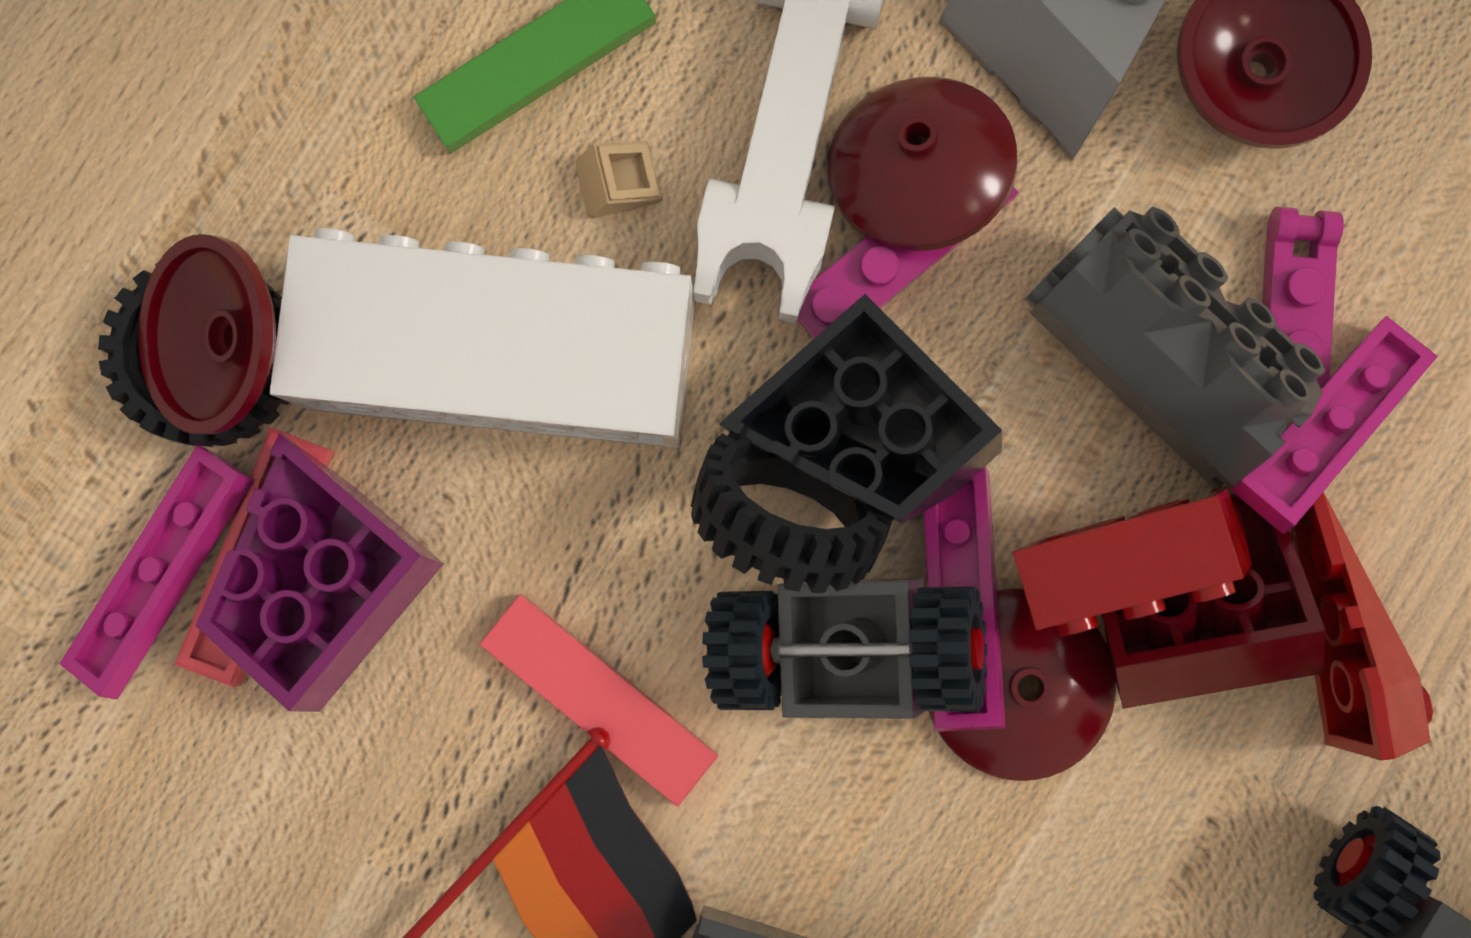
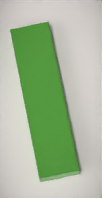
(529, 65)

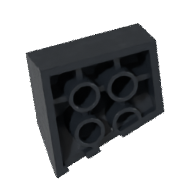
(870, 417)

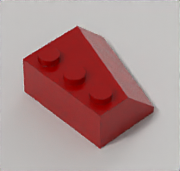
(1135, 563)

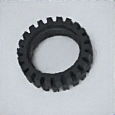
(130, 387)
(774, 543)

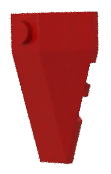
(1369, 684)

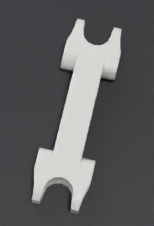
(768, 210)

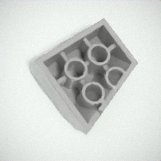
(1055, 54)

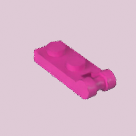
(1303, 288)

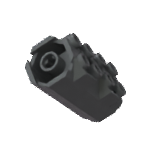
(1168, 344)

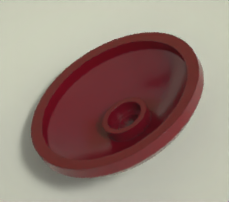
(1312, 57)
(927, 191)
(206, 334)
(1063, 717)

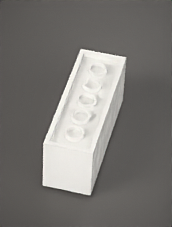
(484, 338)

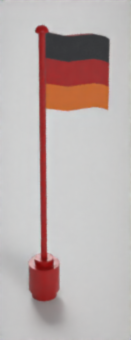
(582, 861)

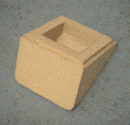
(617, 177)

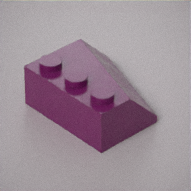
(311, 581)

